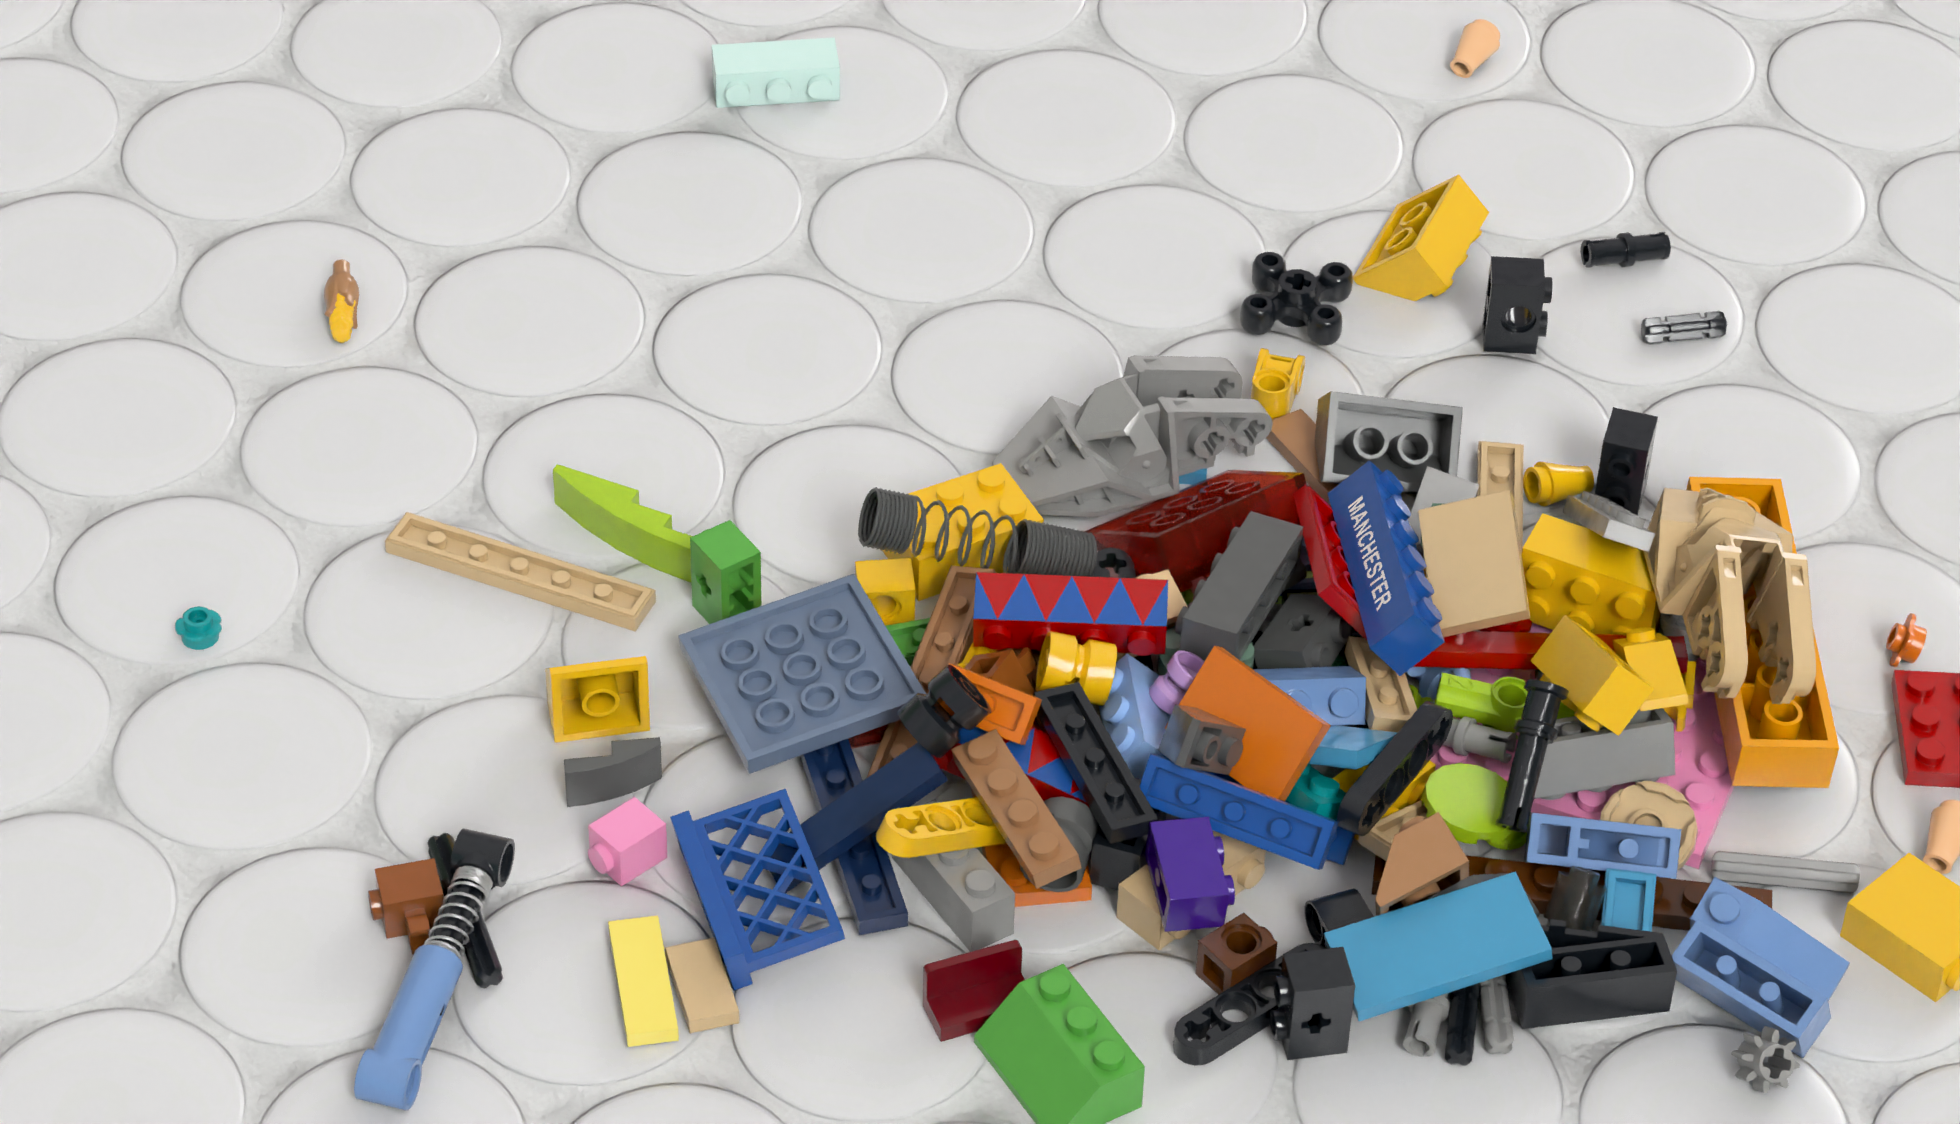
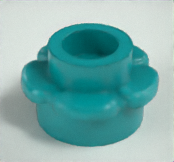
(199, 628)

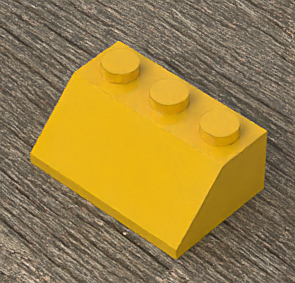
(1424, 242)

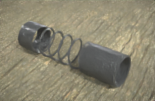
(1034, 548)

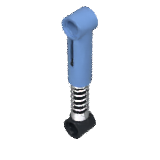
(393, 1068)

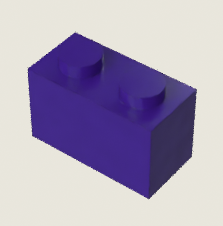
(1188, 874)

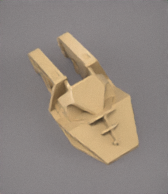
(1703, 564)

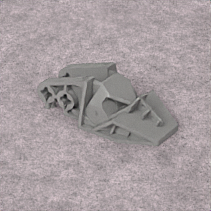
(1133, 436)

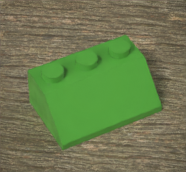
(1061, 1053)

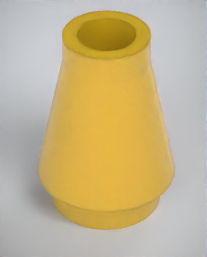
(1553, 482)

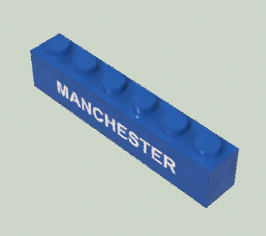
(1386, 567)

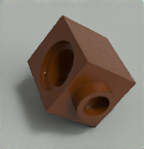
(1234, 953)

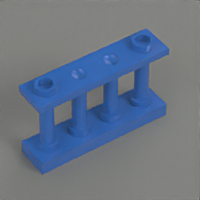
(1245, 813)

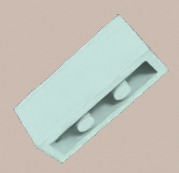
(775, 72)

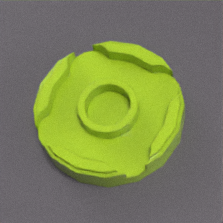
(1467, 801)

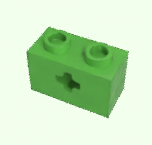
(724, 572)

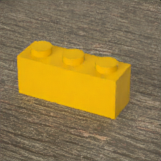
(1598, 680)

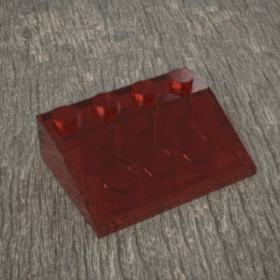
(1195, 525)

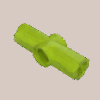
(1490, 704)

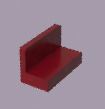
(969, 987)

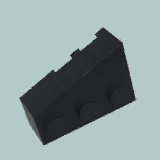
(1594, 977)

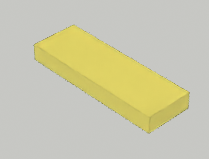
(643, 981)

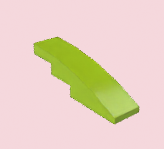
(618, 519)

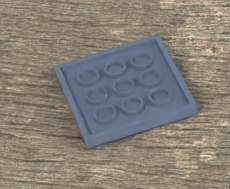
(800, 672)

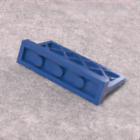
(721, 907)

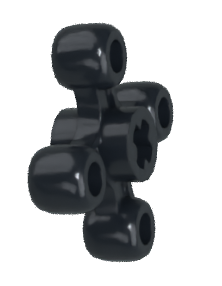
(1296, 298)

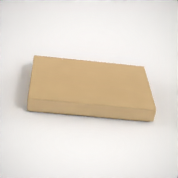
(1475, 562)

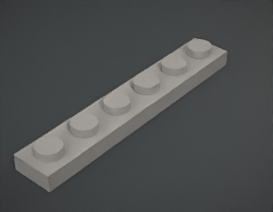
(1609, 520)

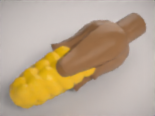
(341, 301)

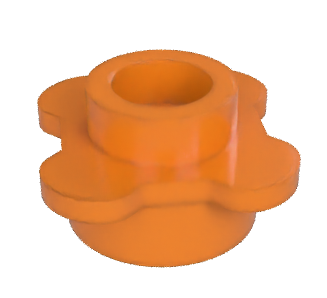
(1906, 641)

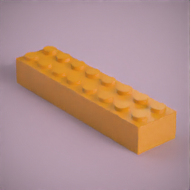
(1762, 739)

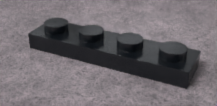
(1095, 763)

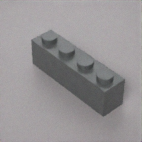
(1241, 586)

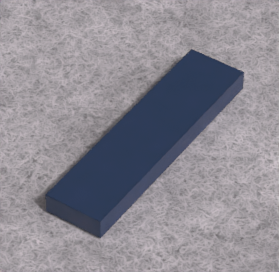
(865, 806)

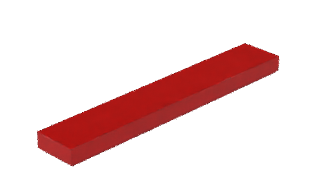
(1510, 650)

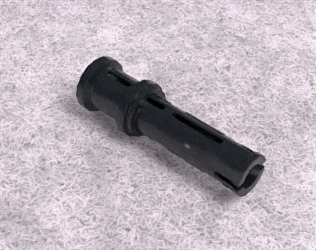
(1534, 733)

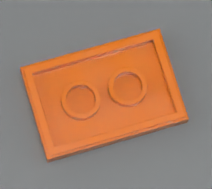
(1279, 729)

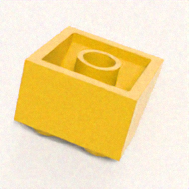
(598, 699)

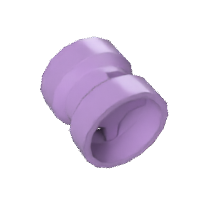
(1172, 686)

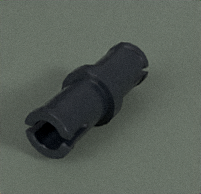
(1625, 249)

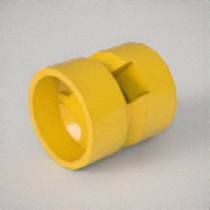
(1067, 662)

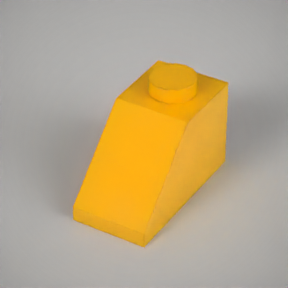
(1656, 663)

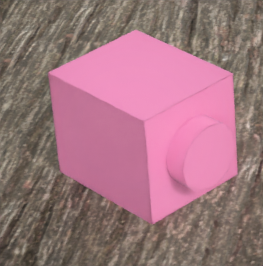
(627, 841)

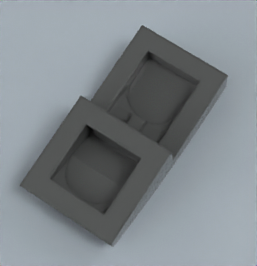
(603, 778)

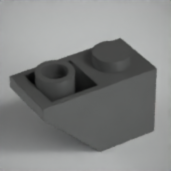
(1201, 741)

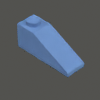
(1602, 844)
(1770, 936)

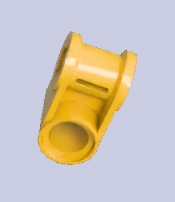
(1277, 382)

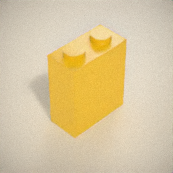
(1910, 925)

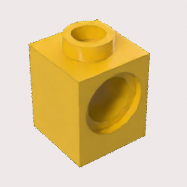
(889, 588)

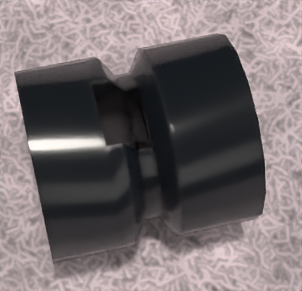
(932, 723)

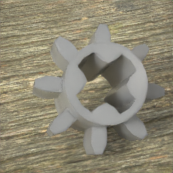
(1779, 1062)

